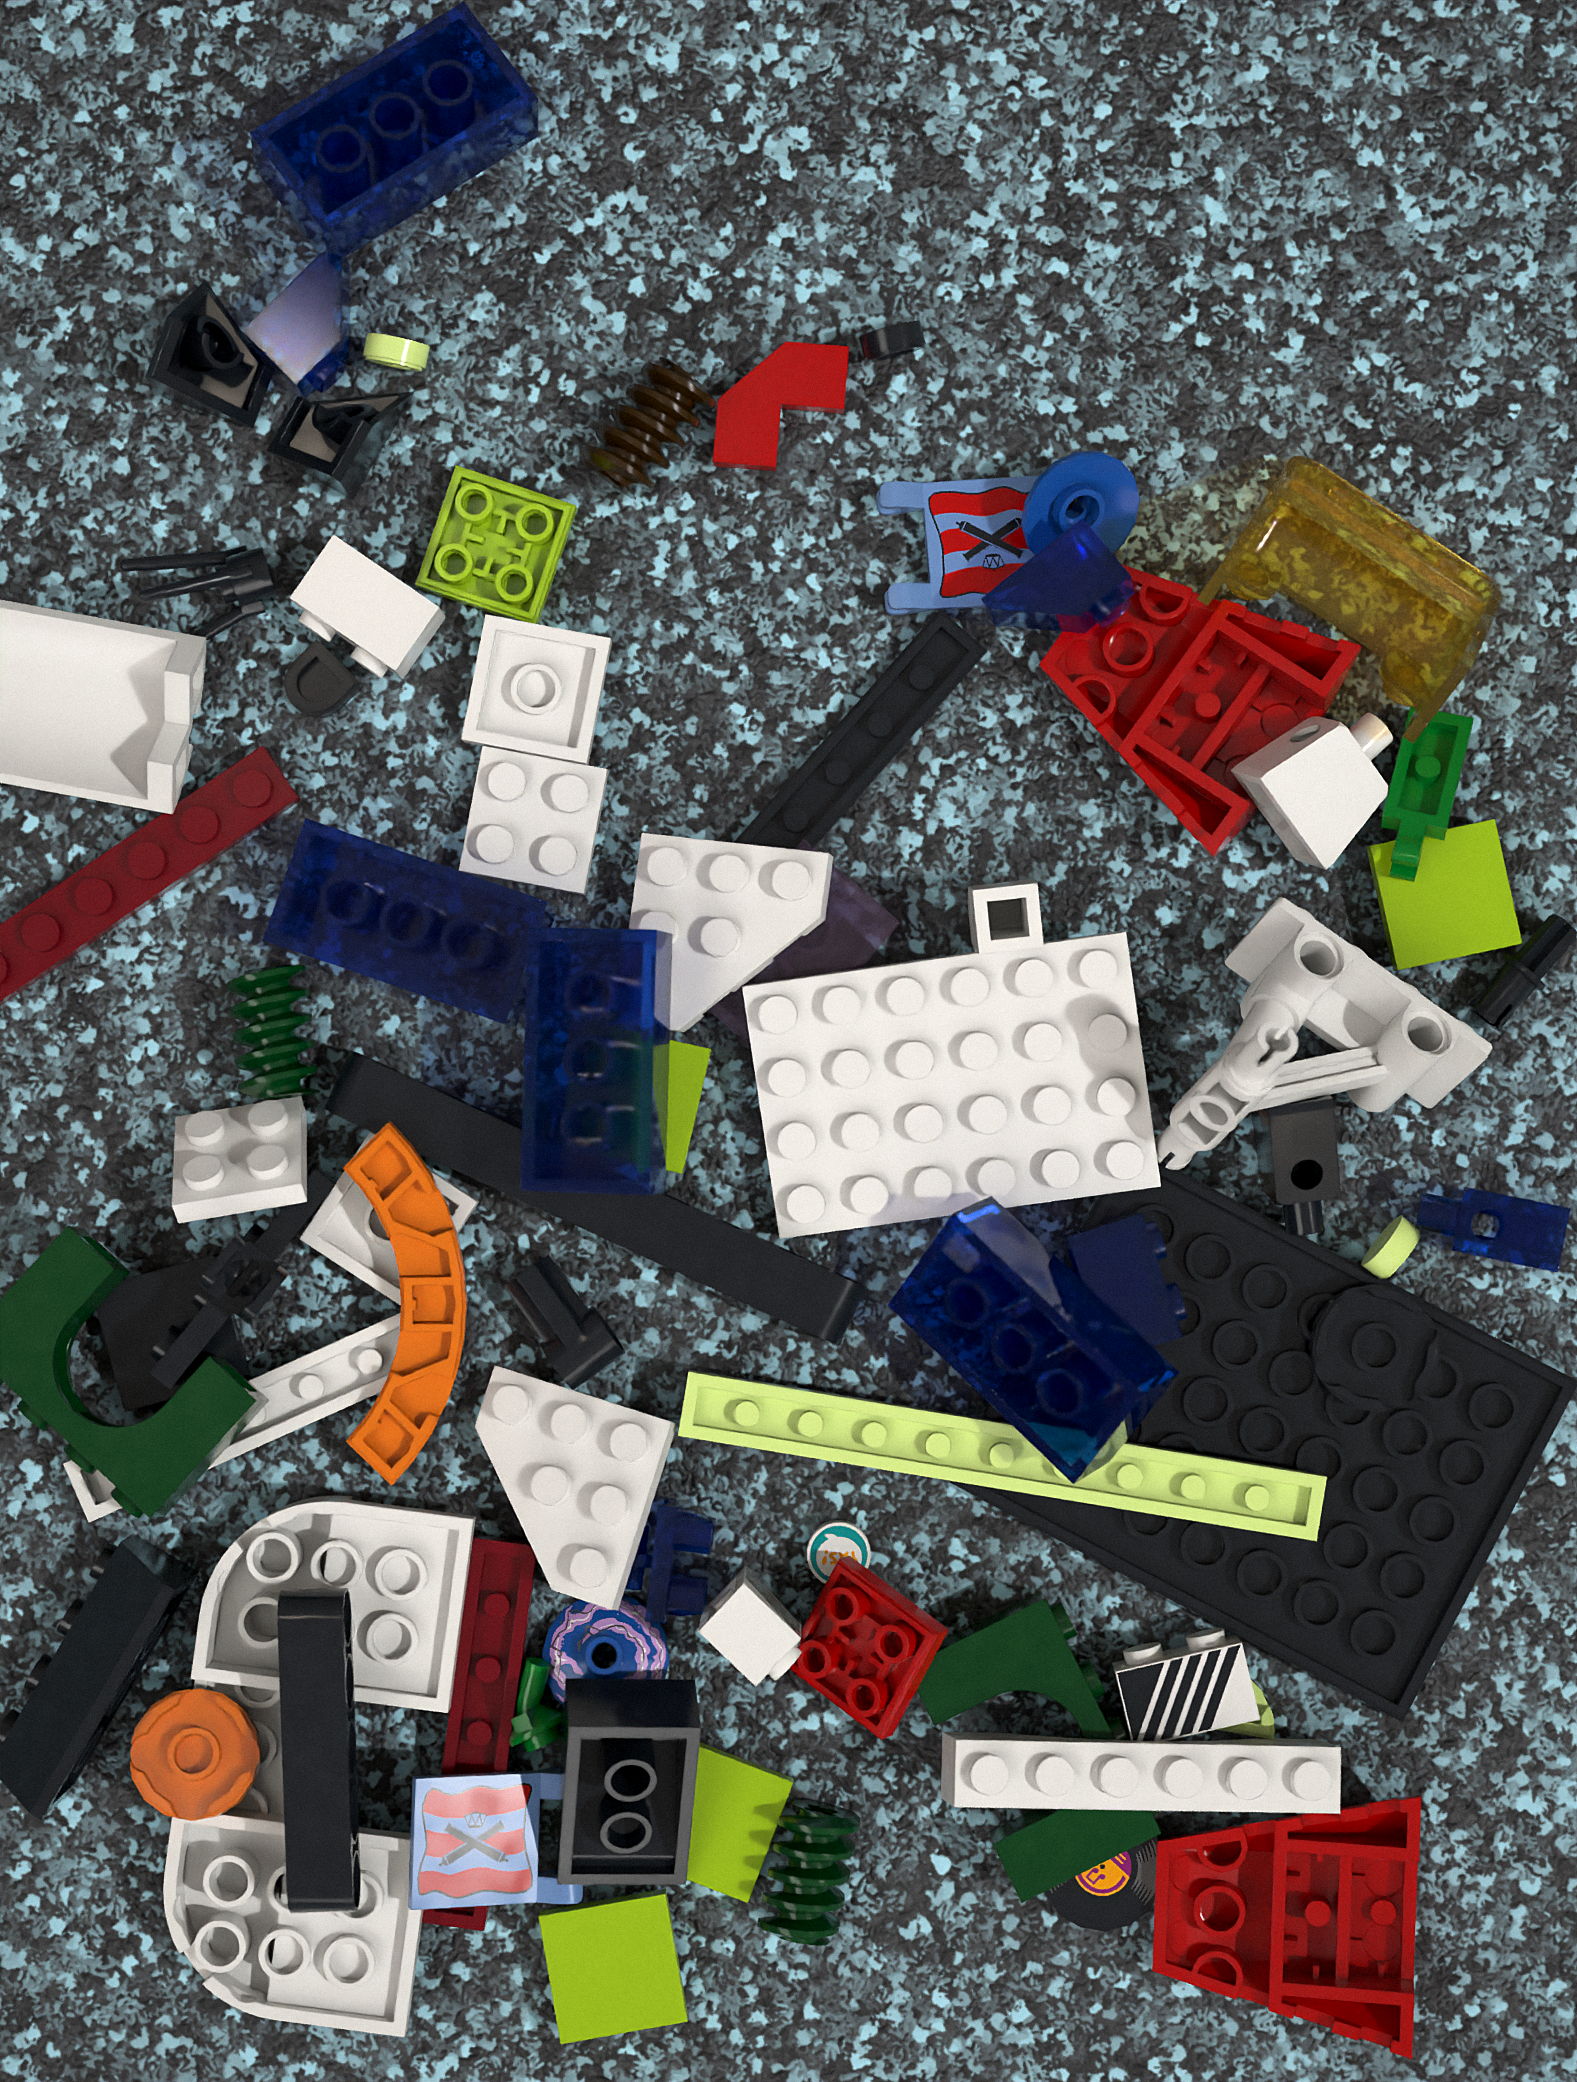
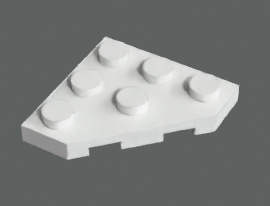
(726, 911)
(575, 1477)

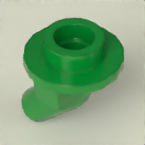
(535, 1722)

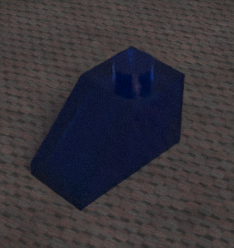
(307, 327)
(1063, 587)

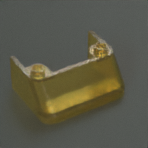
(1368, 578)

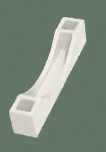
(1140, 1775)

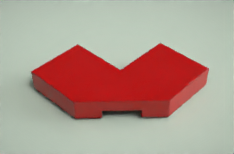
(790, 379)

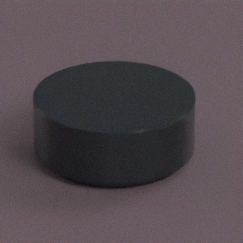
(892, 341)

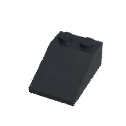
(627, 1781)

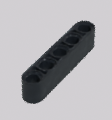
(319, 1750)

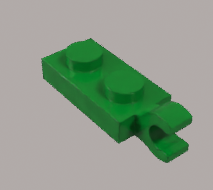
(1424, 788)

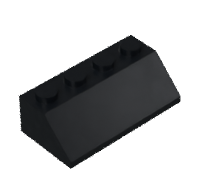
(91, 1671)

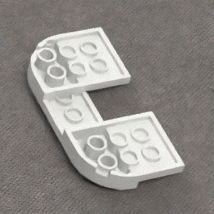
(230, 1870)

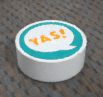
(834, 1541)

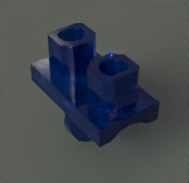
(669, 1591)

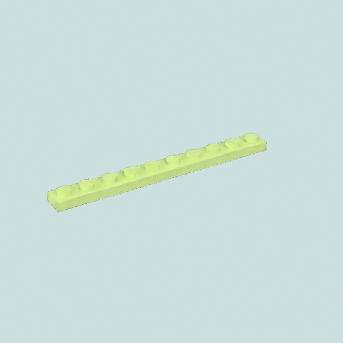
(997, 1455)

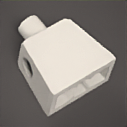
(1318, 784)

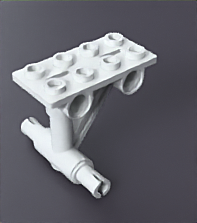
(1311, 977)

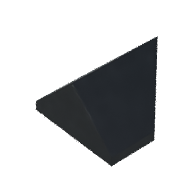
(209, 361)
(338, 437)

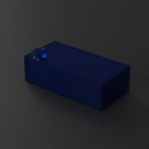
(395, 133)
(407, 922)
(596, 1060)
(1032, 1338)

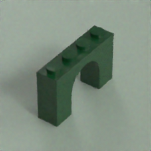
(145, 1461)
(1029, 1652)

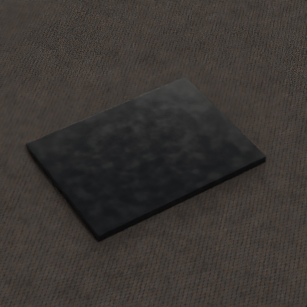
(1407, 1489)

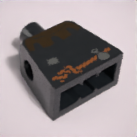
(1283, 1139)

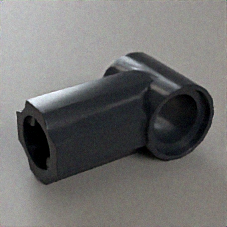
(572, 1334)

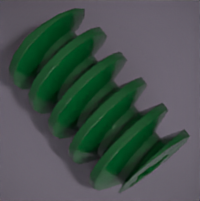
(272, 1032)
(811, 1873)

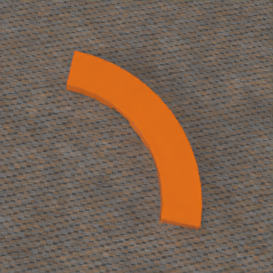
(431, 1302)

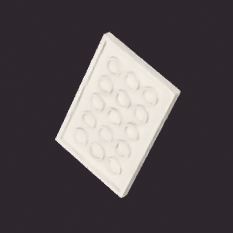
(952, 1084)

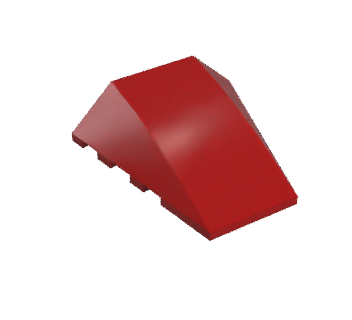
(1196, 693)
(1299, 1916)

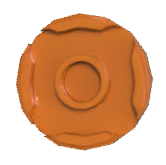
(195, 1754)

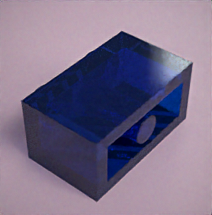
(1123, 1269)

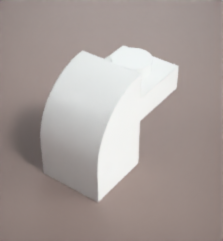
(1005, 917)

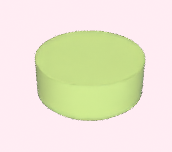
(396, 352)
(1391, 1248)

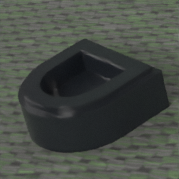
(319, 683)

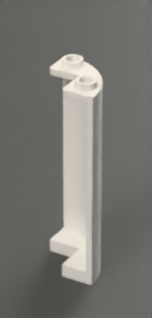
(97, 706)

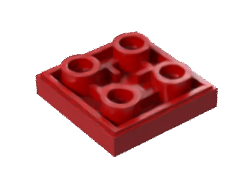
(867, 1647)

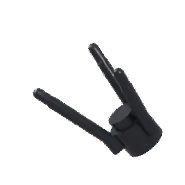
(239, 573)

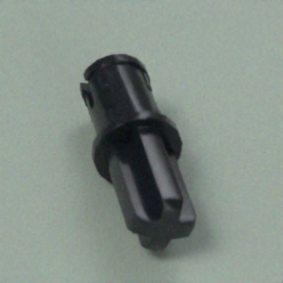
(1523, 972)

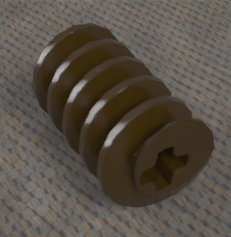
(646, 426)

